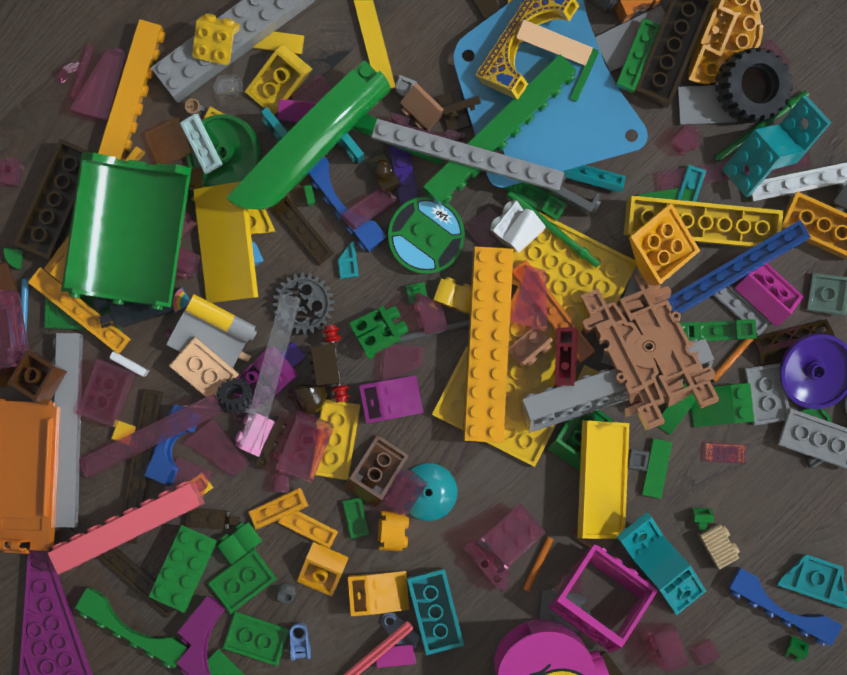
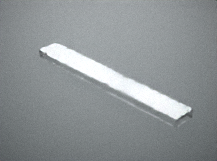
(270, 371)

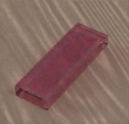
(368, 208)

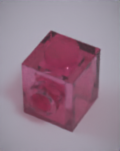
(686, 139)
(10, 171)

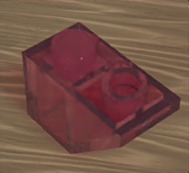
(431, 314)

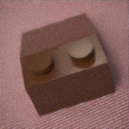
(376, 471)

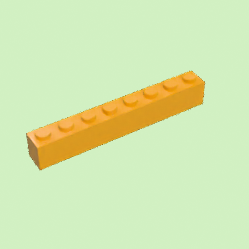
(132, 90)

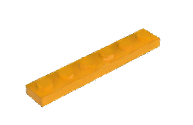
(78, 310)

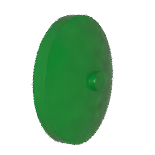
(235, 146)

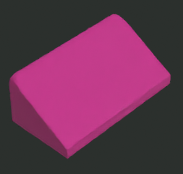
(293, 110)

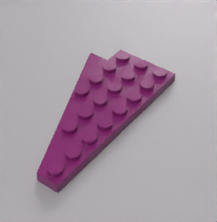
(49, 631)

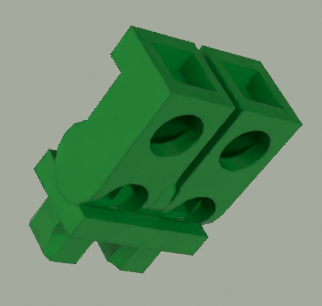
(377, 330)

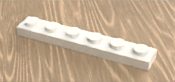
(800, 182)

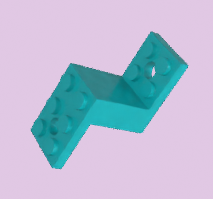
(776, 146)
(352, 149)
(661, 563)

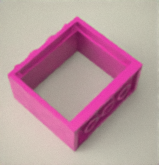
(587, 624)

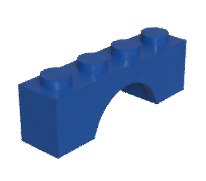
(162, 466)

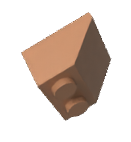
(421, 108)

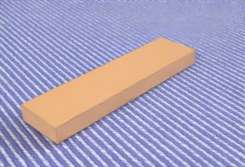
(553, 42)

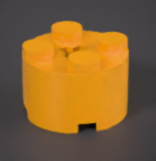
(392, 531)

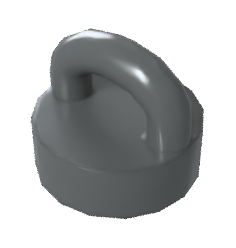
(285, 593)

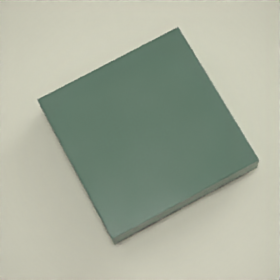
(828, 294)

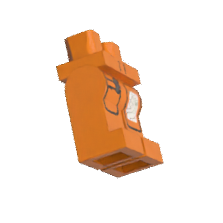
(627, 8)

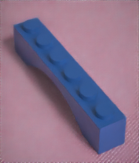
(369, 233)
(749, 586)

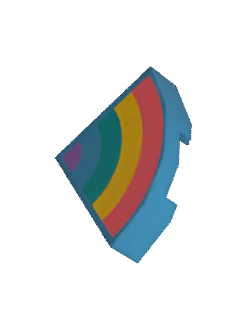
(180, 300)

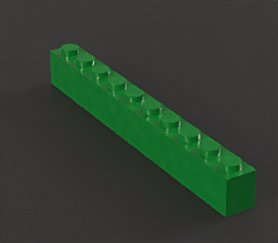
(503, 127)

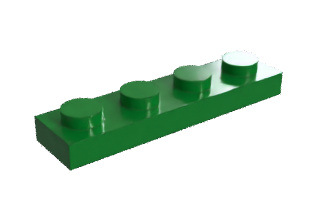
(637, 55)

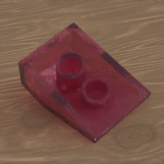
(304, 446)

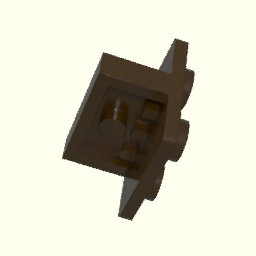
(455, 109)

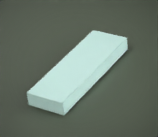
(201, 143)

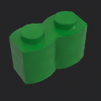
(240, 542)

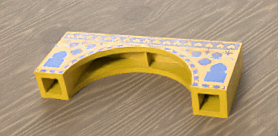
(499, 67)

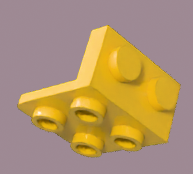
(214, 39)

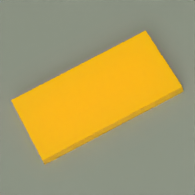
(225, 245)
(603, 479)

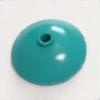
(443, 496)

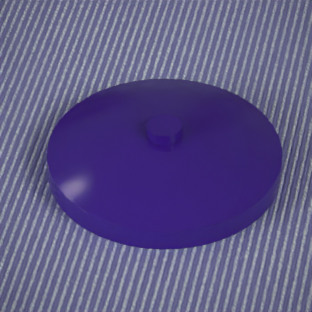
(815, 371)

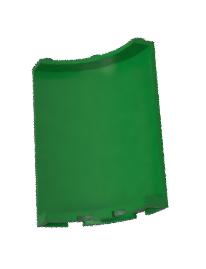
(126, 230)

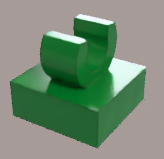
(415, 288)
(702, 517)
(798, 648)

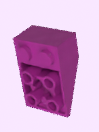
(252, 373)
(391, 399)

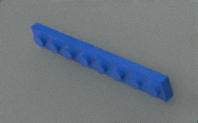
(739, 267)

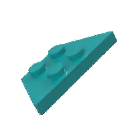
(816, 579)

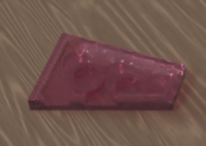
(532, 300)
(218, 447)

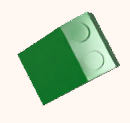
(733, 407)
(568, 439)

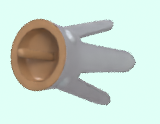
(193, 107)

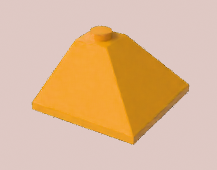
(662, 246)

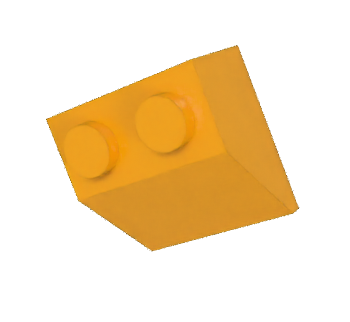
(322, 569)

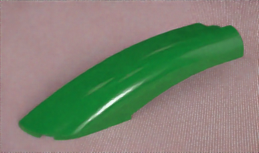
(311, 139)

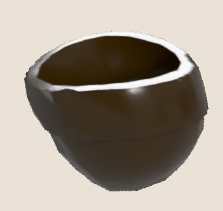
(307, 398)

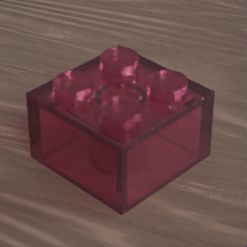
(668, 648)

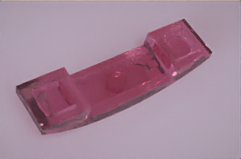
(405, 121)

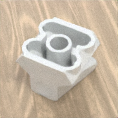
(516, 226)

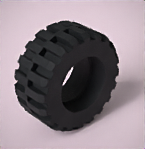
(776, 81)

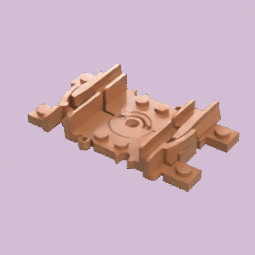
(638, 365)

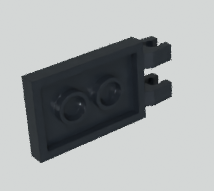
(128, 313)

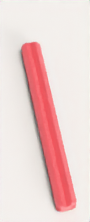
(381, 649)

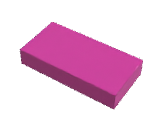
(397, 656)

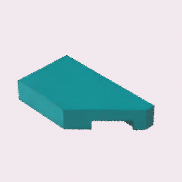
(348, 263)

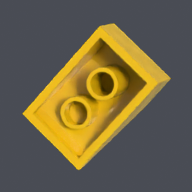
(278, 79)

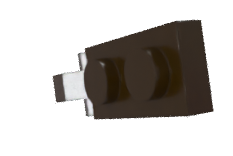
(271, 443)
(210, 518)

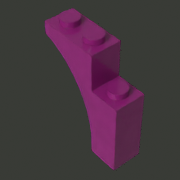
(197, 633)

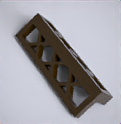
(776, 350)

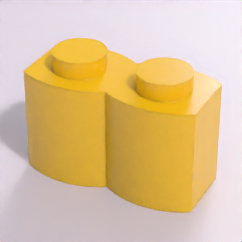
(453, 295)

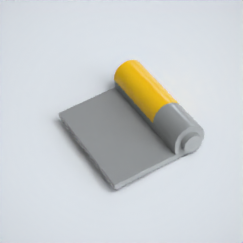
(214, 327)

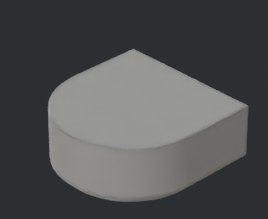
(403, 85)

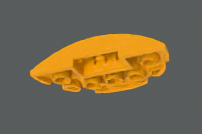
(726, 30)

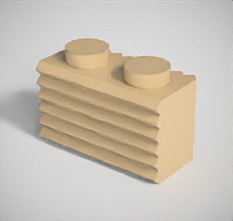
(719, 546)

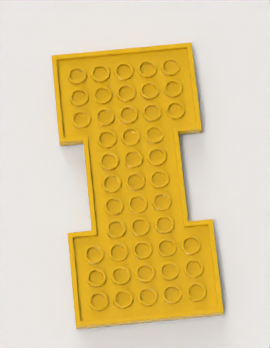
(567, 280)

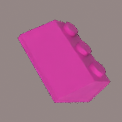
(769, 294)

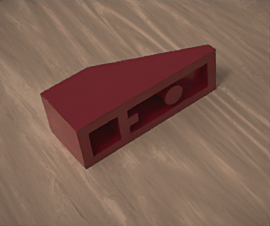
(566, 356)

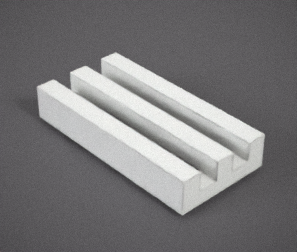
(129, 364)

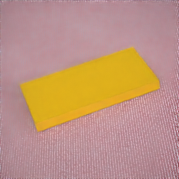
(339, 451)

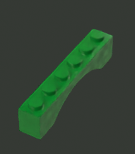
(96, 606)

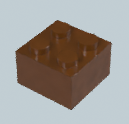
(37, 377)

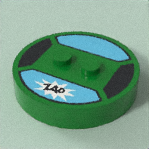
(425, 235)

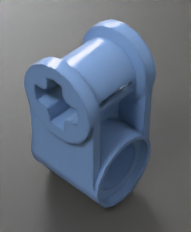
(300, 645)

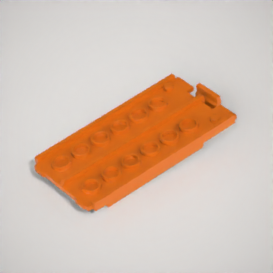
(28, 474)

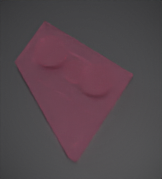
(400, 360)

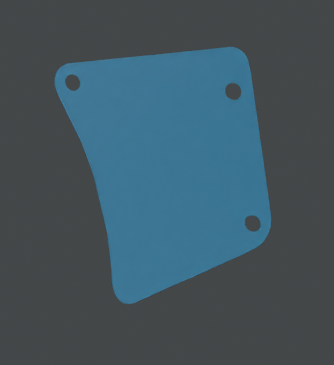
(566, 131)

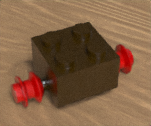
(326, 364)

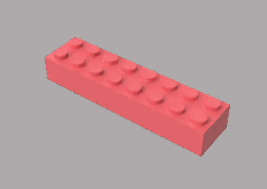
(125, 528)

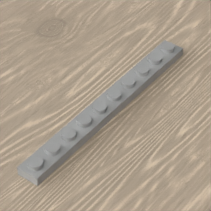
(467, 155)

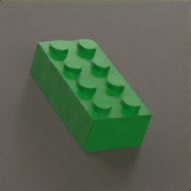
(183, 569)

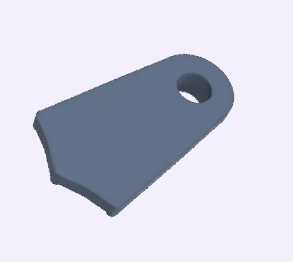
(411, 638)

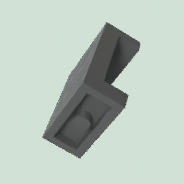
(575, 201)

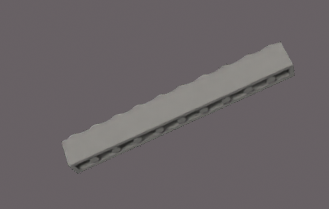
(68, 397)

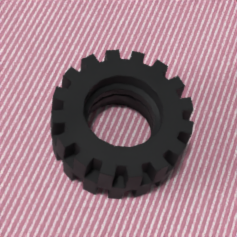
(239, 404)

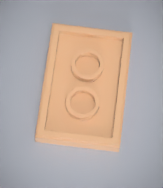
(202, 367)

